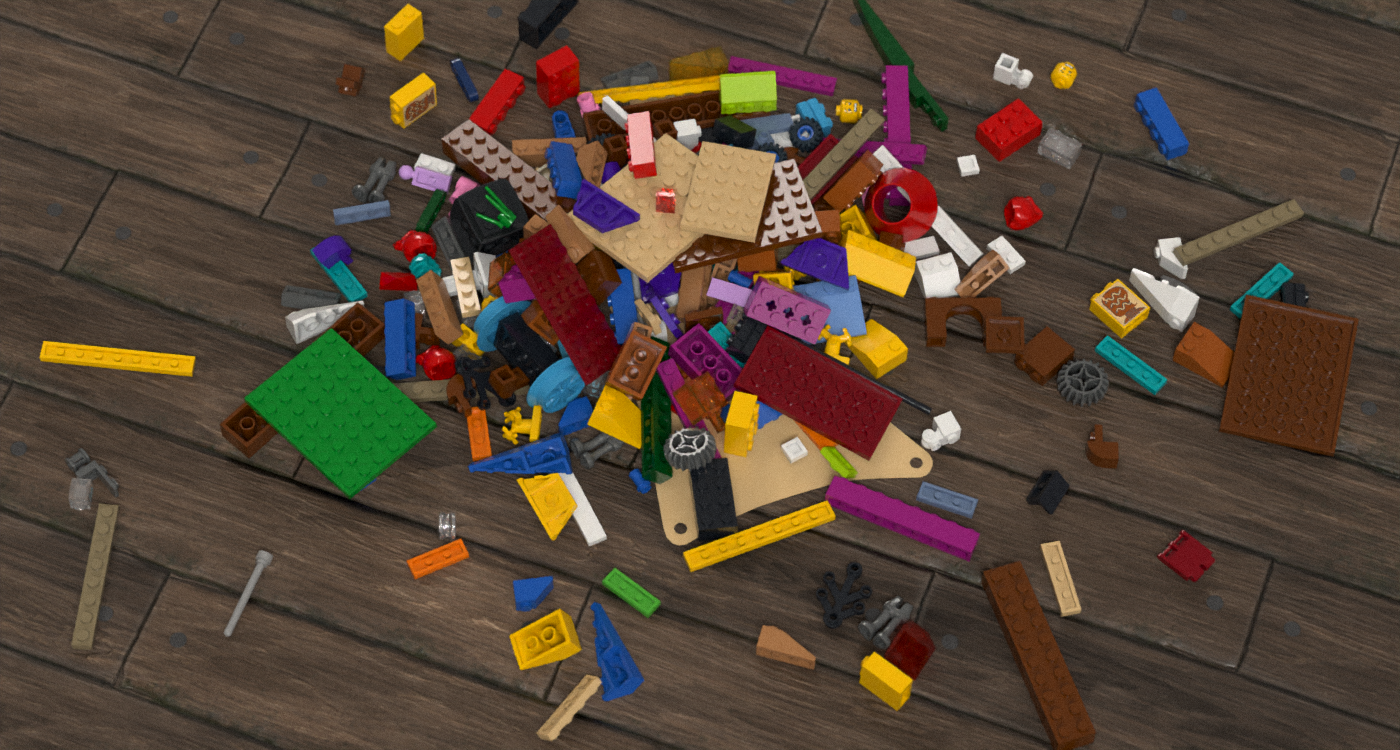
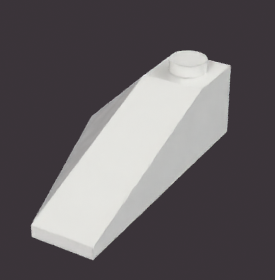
(1173, 304)
(315, 320)

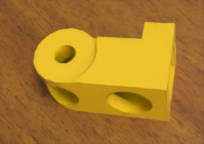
(470, 339)

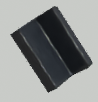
(1048, 491)

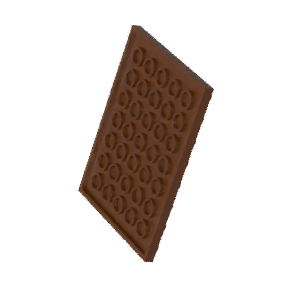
(785, 221)
(1289, 375)

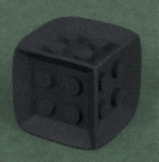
(479, 234)

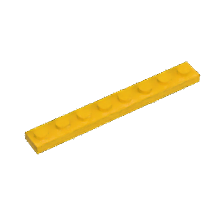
(657, 90)
(117, 358)
(758, 536)

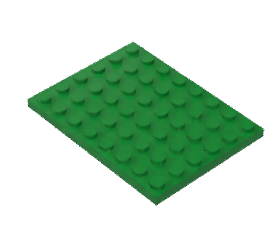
(340, 413)

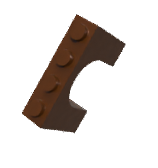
(617, 147)
(939, 310)

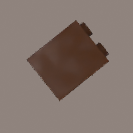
(1044, 356)

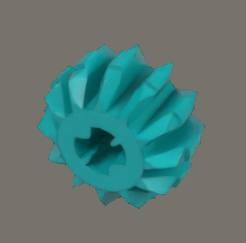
(422, 264)

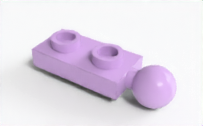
(426, 178)

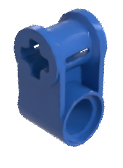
(564, 129)

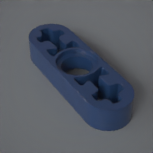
(464, 80)

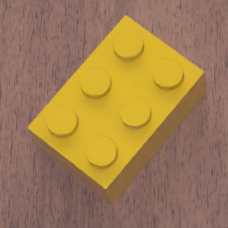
(741, 424)

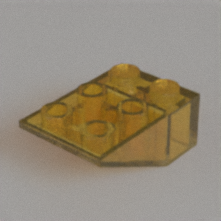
(698, 65)

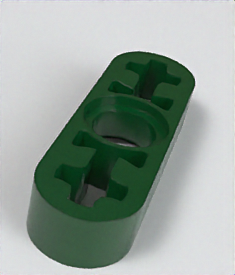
(431, 211)

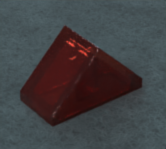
(666, 200)

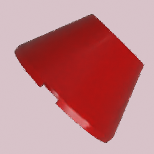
(922, 198)

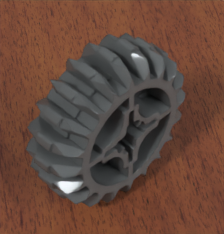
(1072, 386)
(690, 448)

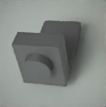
(93, 471)

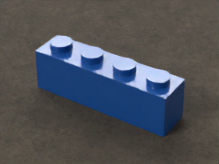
(1161, 124)
(563, 169)
(623, 306)
(400, 339)

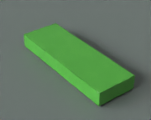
(631, 592)

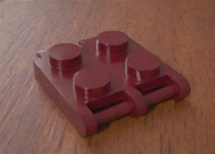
(1188, 558)

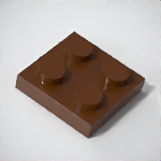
(706, 318)
(1004, 335)

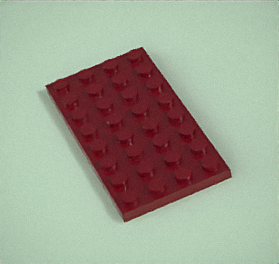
(567, 303)
(818, 393)

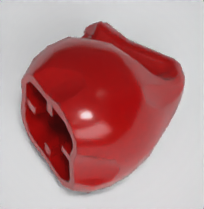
(1022, 213)
(414, 243)
(437, 363)

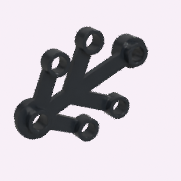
(481, 382)
(842, 598)

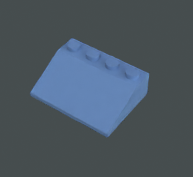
(844, 306)

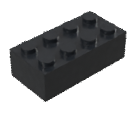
(542, 19)
(713, 500)

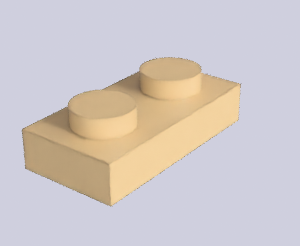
(646, 313)

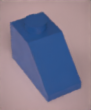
(575, 416)
(531, 592)

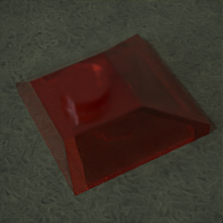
(911, 649)

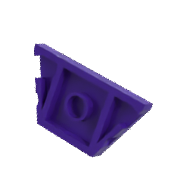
(601, 209)
(822, 261)
(665, 284)
(662, 306)

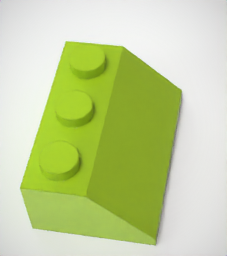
(748, 92)

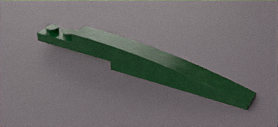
(894, 55)

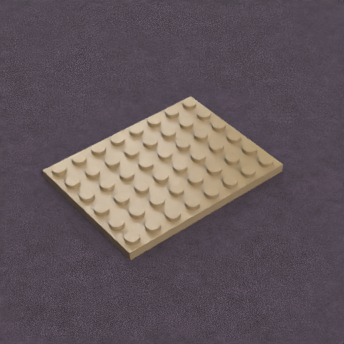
(657, 237)

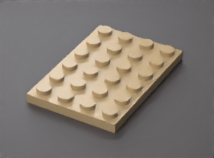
(728, 191)

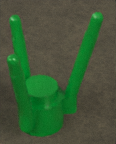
(506, 216)

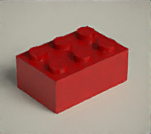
(557, 77)
(1008, 130)

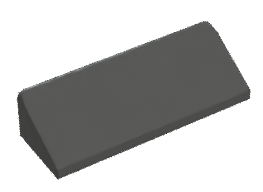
(623, 77)
(448, 240)
(308, 298)

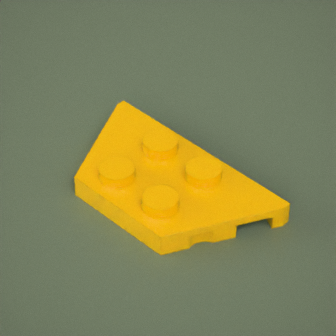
(550, 501)

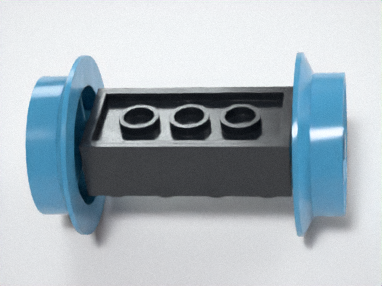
(552, 379)

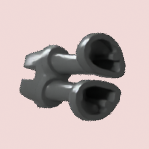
(377, 171)
(587, 459)
(890, 611)

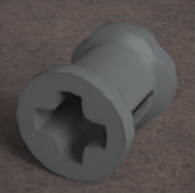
(71, 462)

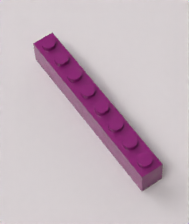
(897, 117)
(902, 518)

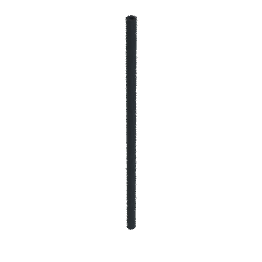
(906, 399)

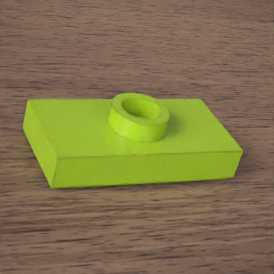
(838, 462)

